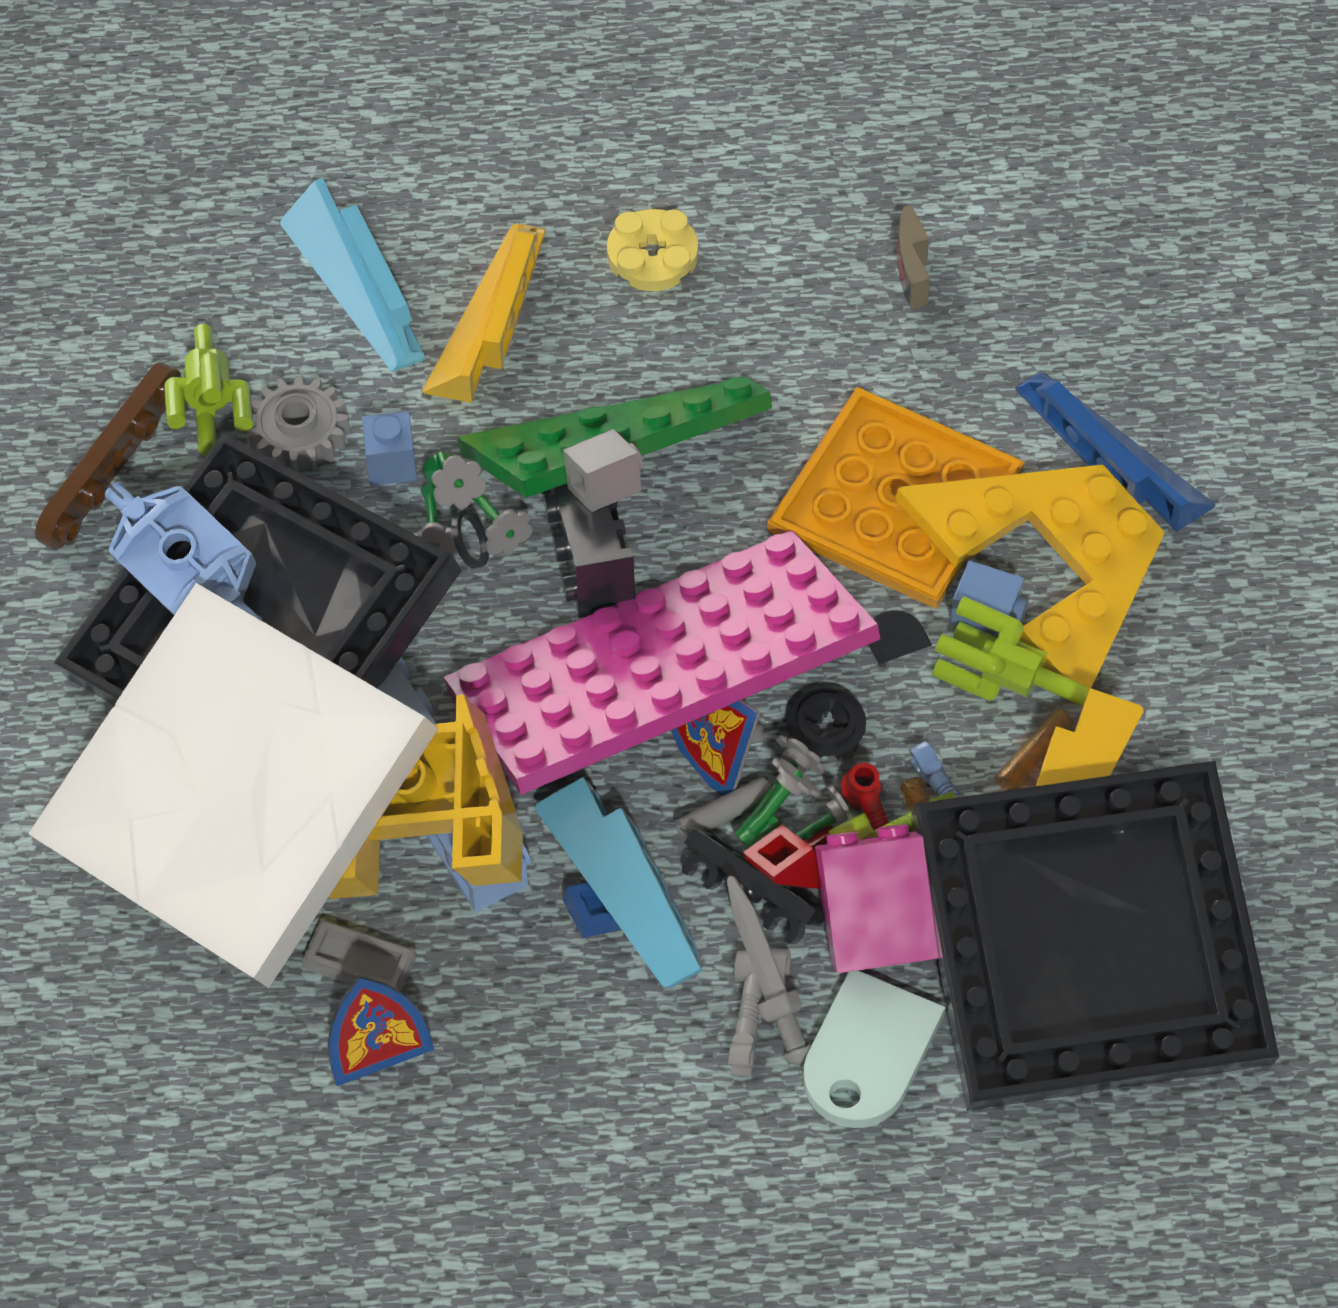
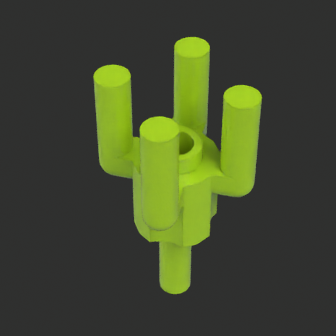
(207, 389)
(1001, 659)

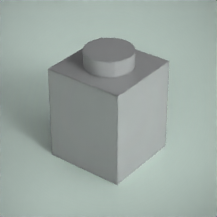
(603, 470)

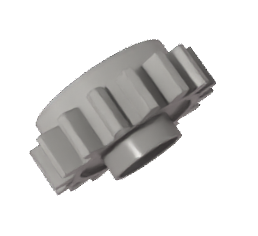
(299, 424)

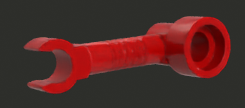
(864, 797)

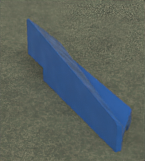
(1103, 444)

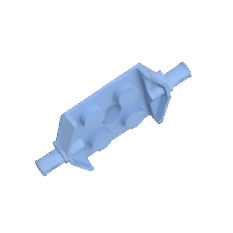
(171, 516)

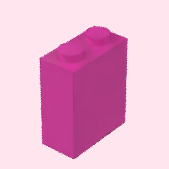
(876, 899)

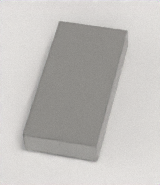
(349, 953)

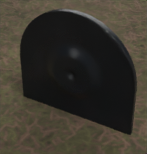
(899, 636)

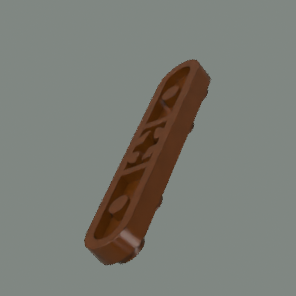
(90, 478)

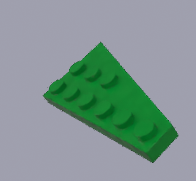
(532, 454)

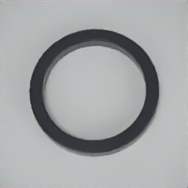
(458, 541)

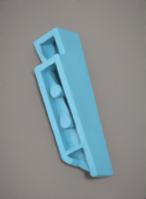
(355, 272)

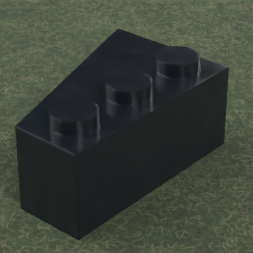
(593, 551)

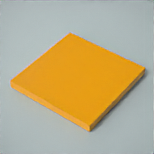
(848, 490)

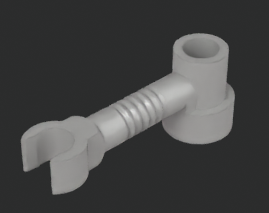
(744, 1041)

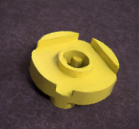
(647, 227)

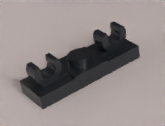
(726, 859)

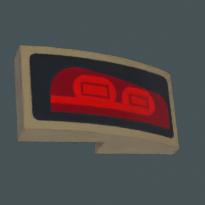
(912, 258)

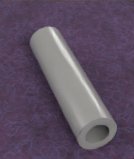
(723, 808)

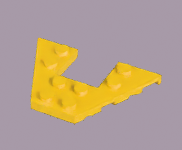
(1083, 518)

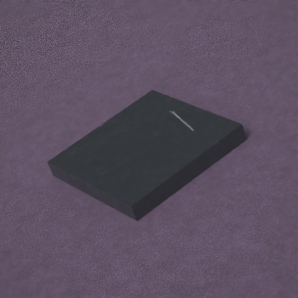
(320, 576)
(1093, 936)

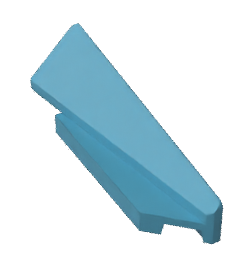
(624, 877)

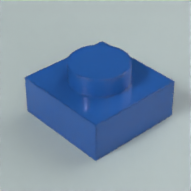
(588, 911)

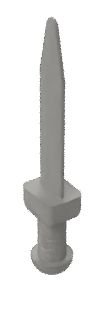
(778, 1004)

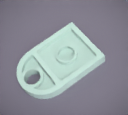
(871, 1045)

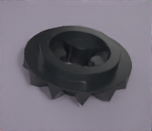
(813, 707)

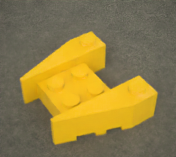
(450, 790)

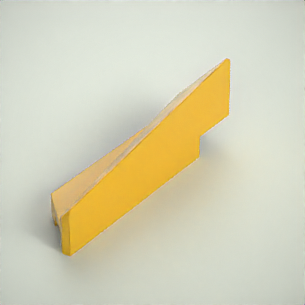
(489, 319)

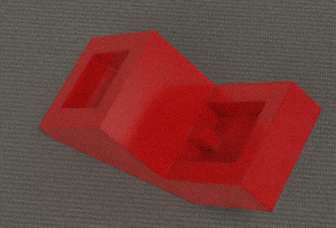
(787, 857)

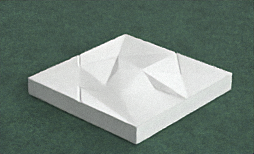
(233, 783)

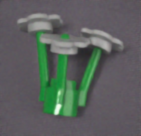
(456, 482)
(794, 762)

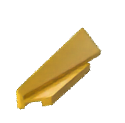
(1096, 743)

